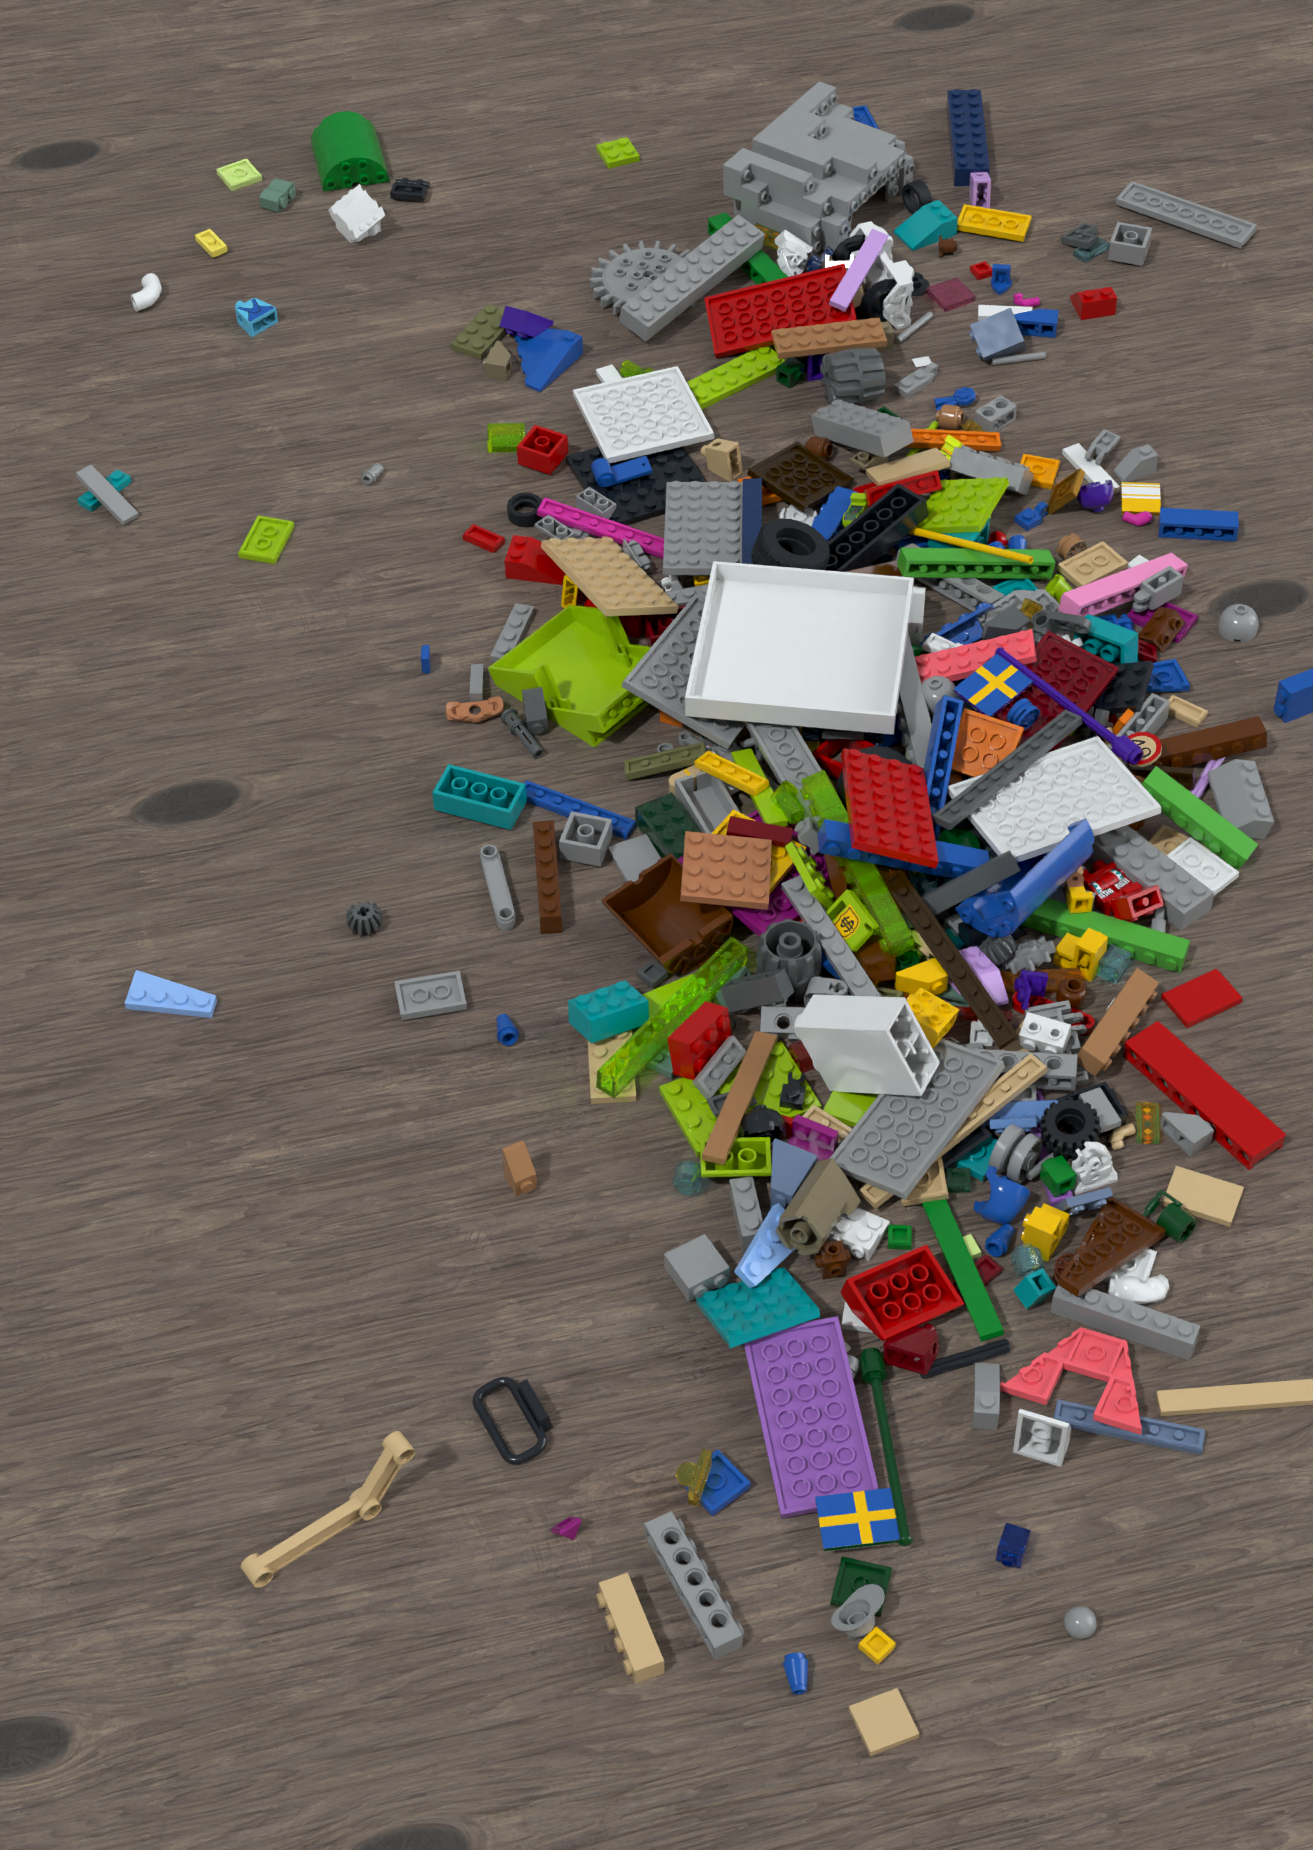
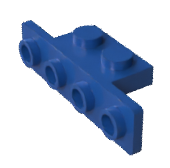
(967, 628)

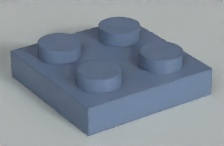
(1090, 1200)

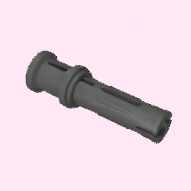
(534, 748)

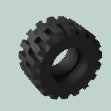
(1067, 1113)

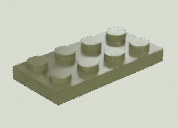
(480, 333)

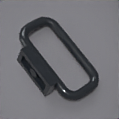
(530, 1407)

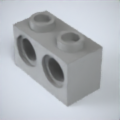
(996, 414)

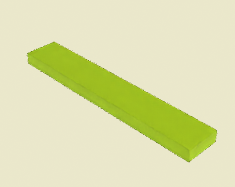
(766, 808)

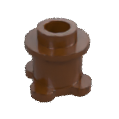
(947, 246)

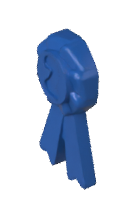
(962, 396)

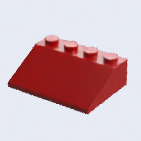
(901, 1293)

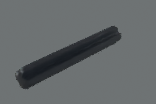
(968, 1357)

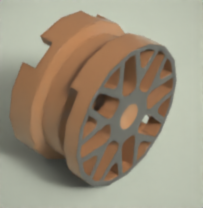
(1070, 546)

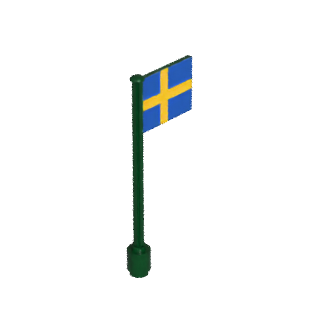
(867, 1515)

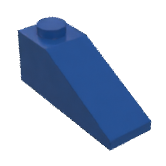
(1038, 322)

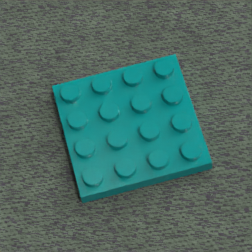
(754, 1312)

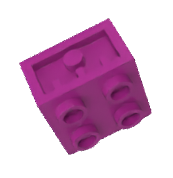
(814, 1137)

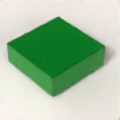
(899, 1237)

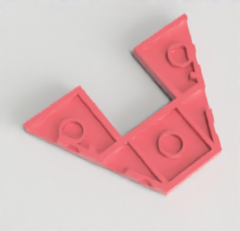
(1092, 1356)

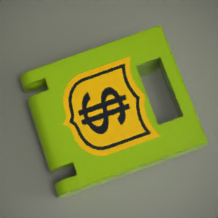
(852, 920)

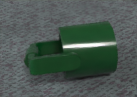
(1176, 1220)

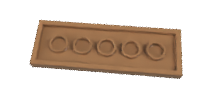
(828, 338)

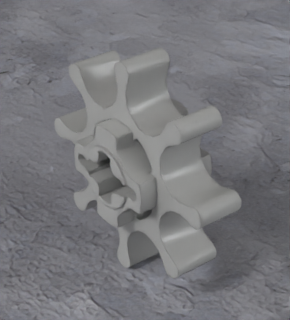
(1029, 955)

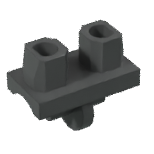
(1100, 716)

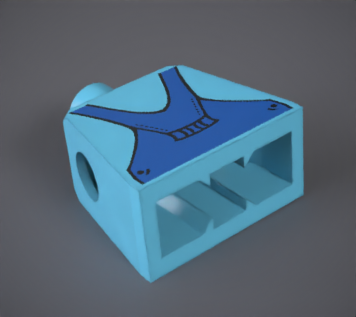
(255, 315)

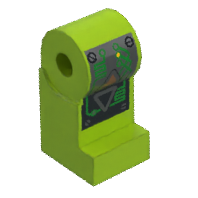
(856, 508)

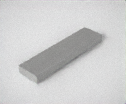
(107, 494)

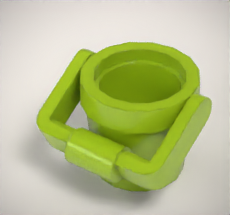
(1057, 587)

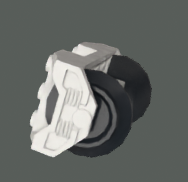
(886, 284)

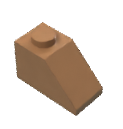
(519, 1168)

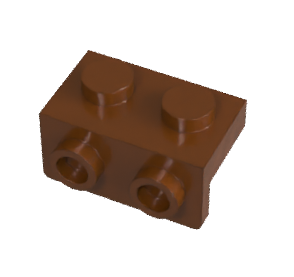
(1162, 628)

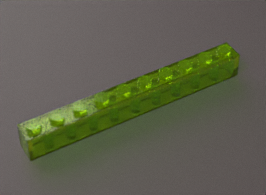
(863, 875)
(653, 1034)

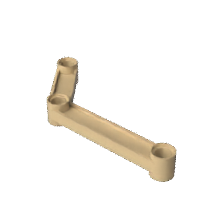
(362, 1504)

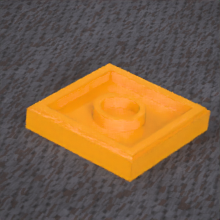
(1043, 470)

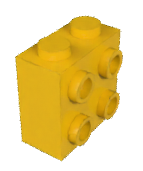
(932, 1014)

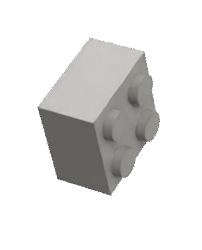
(1129, 243)
(585, 839)

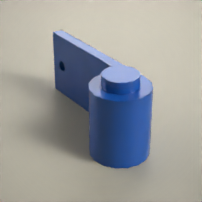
(611, 475)

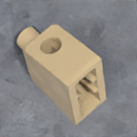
(723, 458)

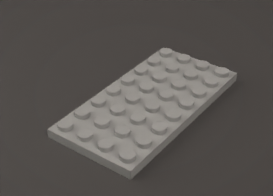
(702, 526)
(906, 1133)

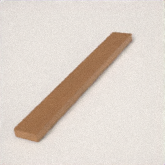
(739, 1098)

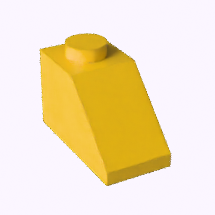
(927, 975)

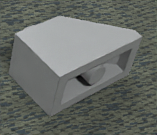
(1137, 464)
(1187, 1131)

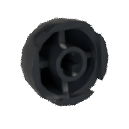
(763, 1123)

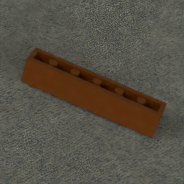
(1213, 743)
(547, 877)

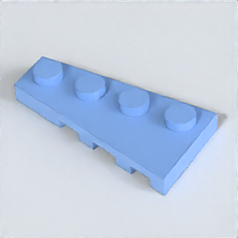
(164, 996)
(764, 1251)

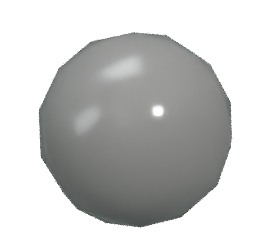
(1080, 1622)

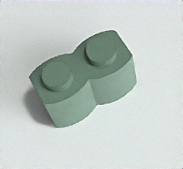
(277, 195)

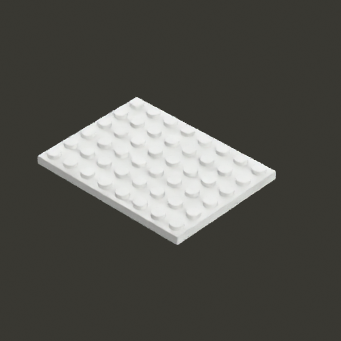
(1057, 790)

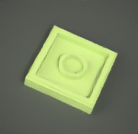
(239, 174)

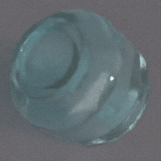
(687, 1177)
(1026, 1260)

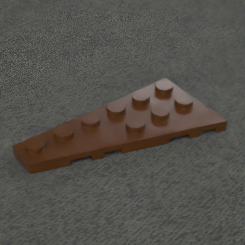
(1109, 1244)

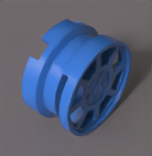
(1022, 713)

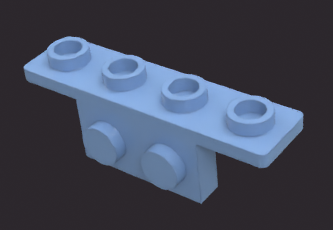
(1021, 1113)

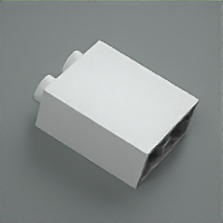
(867, 1044)

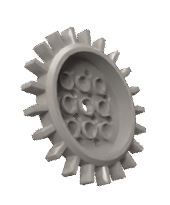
(625, 274)

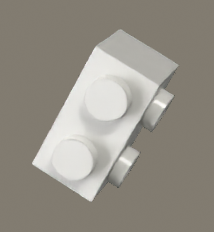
(1044, 1034)

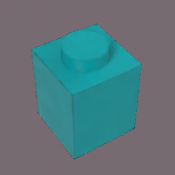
(1034, 1288)

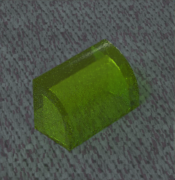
(504, 436)

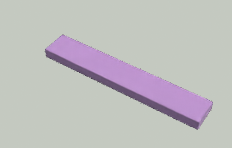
(858, 270)

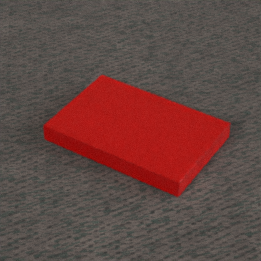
(1201, 998)

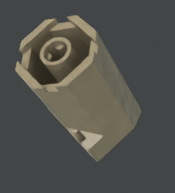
(817, 1208)

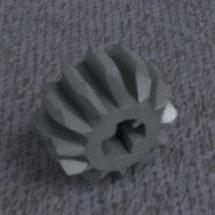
(364, 918)
(998, 948)

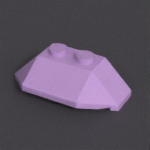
(986, 973)

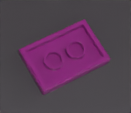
(1142, 618)

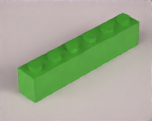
(1199, 819)

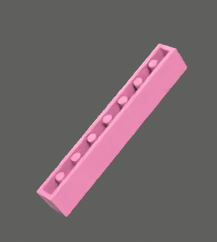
(1116, 588)

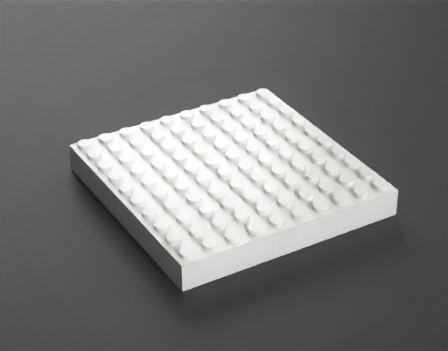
(800, 647)

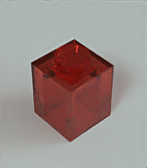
(801, 1057)

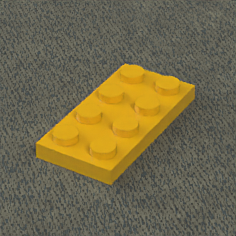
(993, 222)

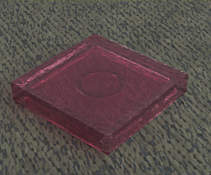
(950, 294)

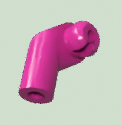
(1031, 302)
(1139, 519)

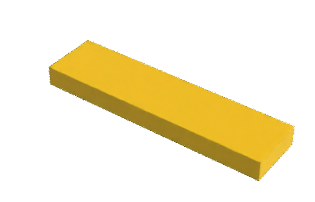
(731, 773)

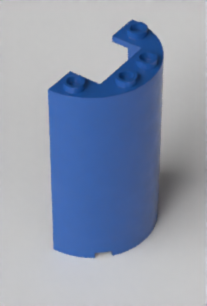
(1011, 901)

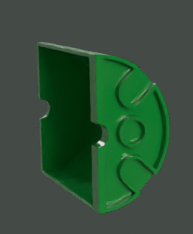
(347, 152)

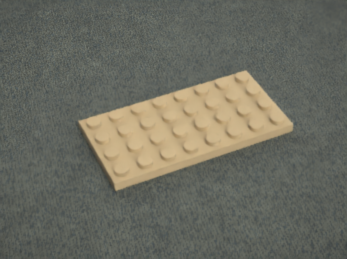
(609, 576)

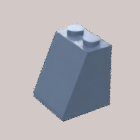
(997, 335)
(789, 1171)

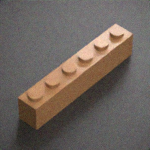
(1116, 1021)

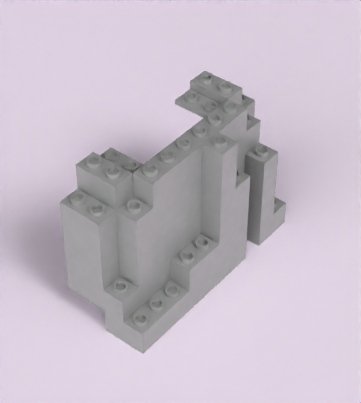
(815, 170)

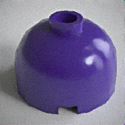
(1096, 495)

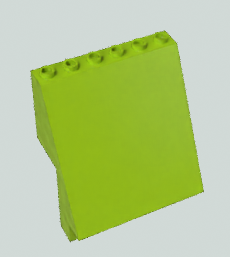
(581, 667)

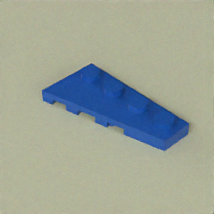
(1167, 677)

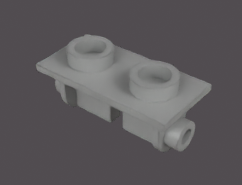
(634, 550)

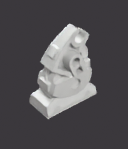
(791, 253)
(1093, 1168)

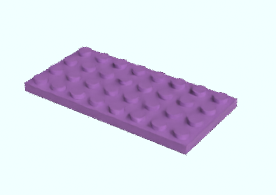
(809, 1415)

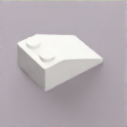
(1041, 1437)

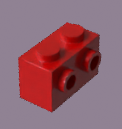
(1137, 903)

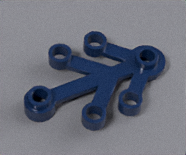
(815, 262)

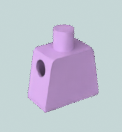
(980, 187)

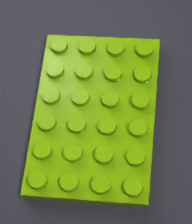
(695, 1115)

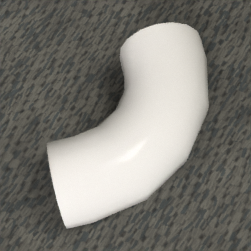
(149, 294)

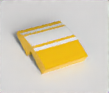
(1140, 498)

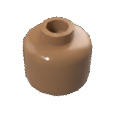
(950, 417)

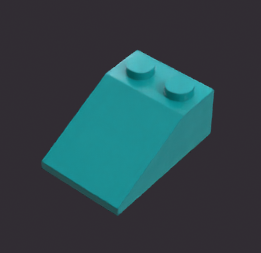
(927, 225)

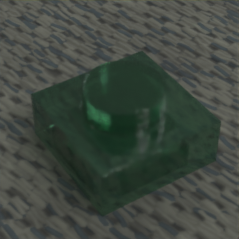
(958, 1180)

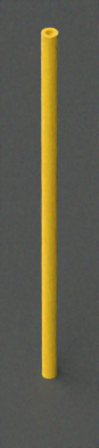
(972, 545)

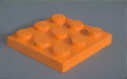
(983, 743)

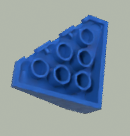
(547, 355)

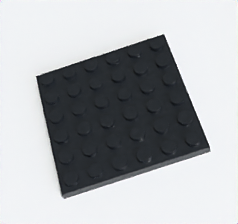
(641, 496)

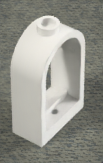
(916, 616)

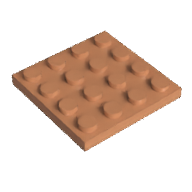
(726, 870)

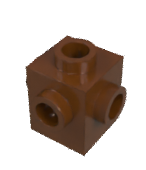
(832, 1259)

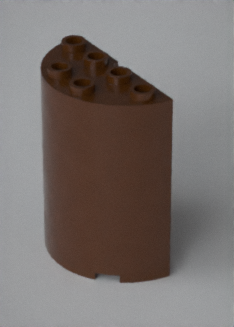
(671, 930)

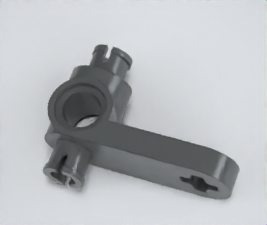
(1052, 621)

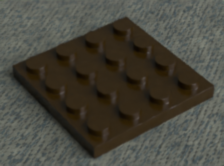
(800, 476)

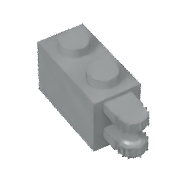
(1158, 589)

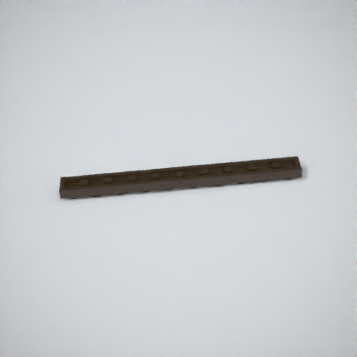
(950, 960)

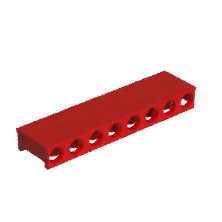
(1205, 1091)

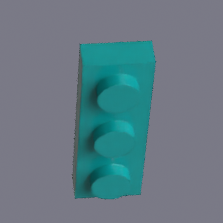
(117, 479)

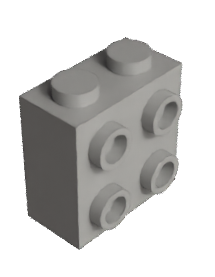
(697, 1267)

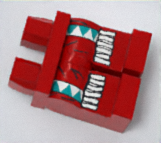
(1108, 884)

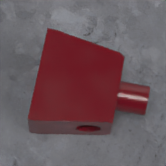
(913, 1349)

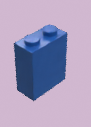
(1294, 696)

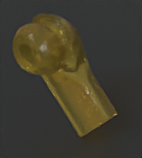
(970, 424)

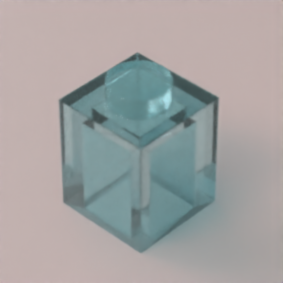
(1113, 964)

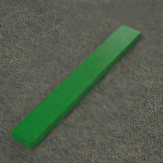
(963, 1269)

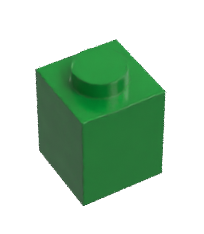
(1057, 1175)

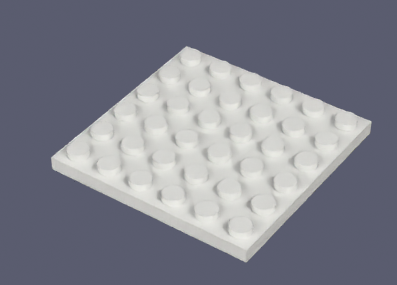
(643, 414)

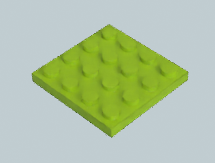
(963, 504)

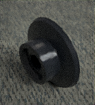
(919, 285)

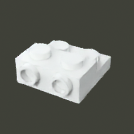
(860, 1232)

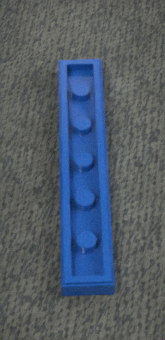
(564, 804)

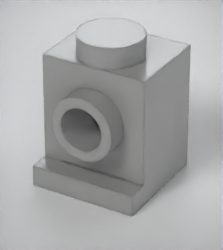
(807, 834)

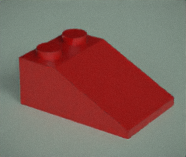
(530, 562)

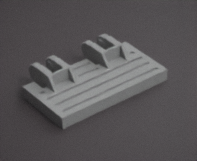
(1055, 1011)

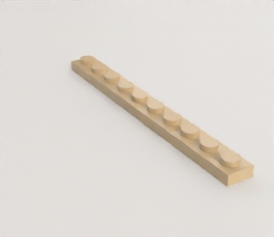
(996, 1097)

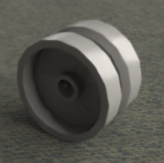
(1016, 1153)

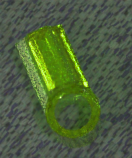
(630, 369)
(786, 799)

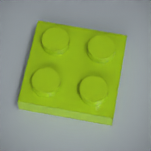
(617, 152)

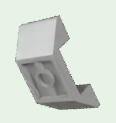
(588, 501)

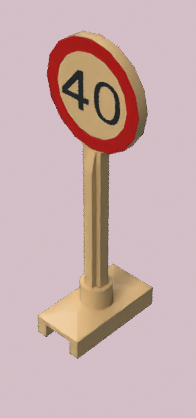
(1149, 745)

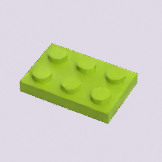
(813, 880)

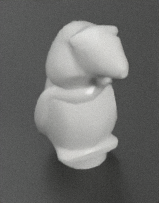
(1138, 1292)

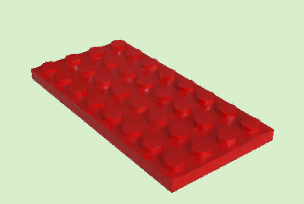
(747, 316)
(888, 808)

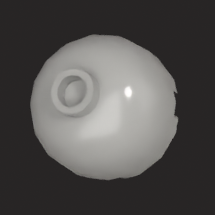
(1238, 623)
(934, 689)

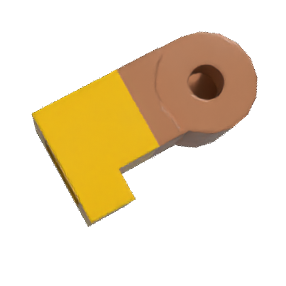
(1076, 897)

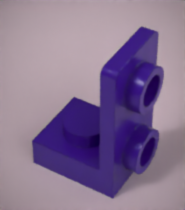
(1030, 984)

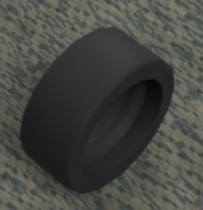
(909, 197)
(524, 500)

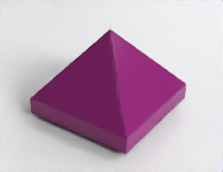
(567, 1528)

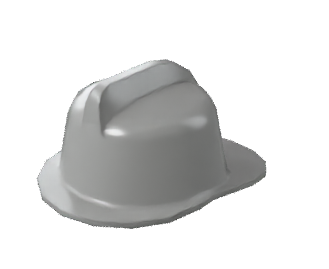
(858, 1612)

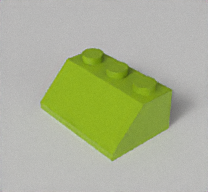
(746, 1158)

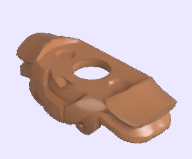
(489, 709)

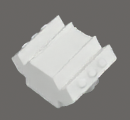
(357, 215)

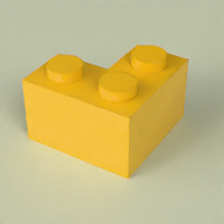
(1081, 952)
(1045, 1229)

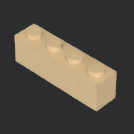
(631, 1628)

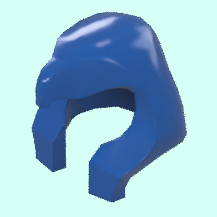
(1005, 1199)

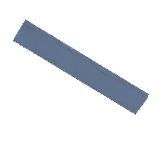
(1154, 1431)

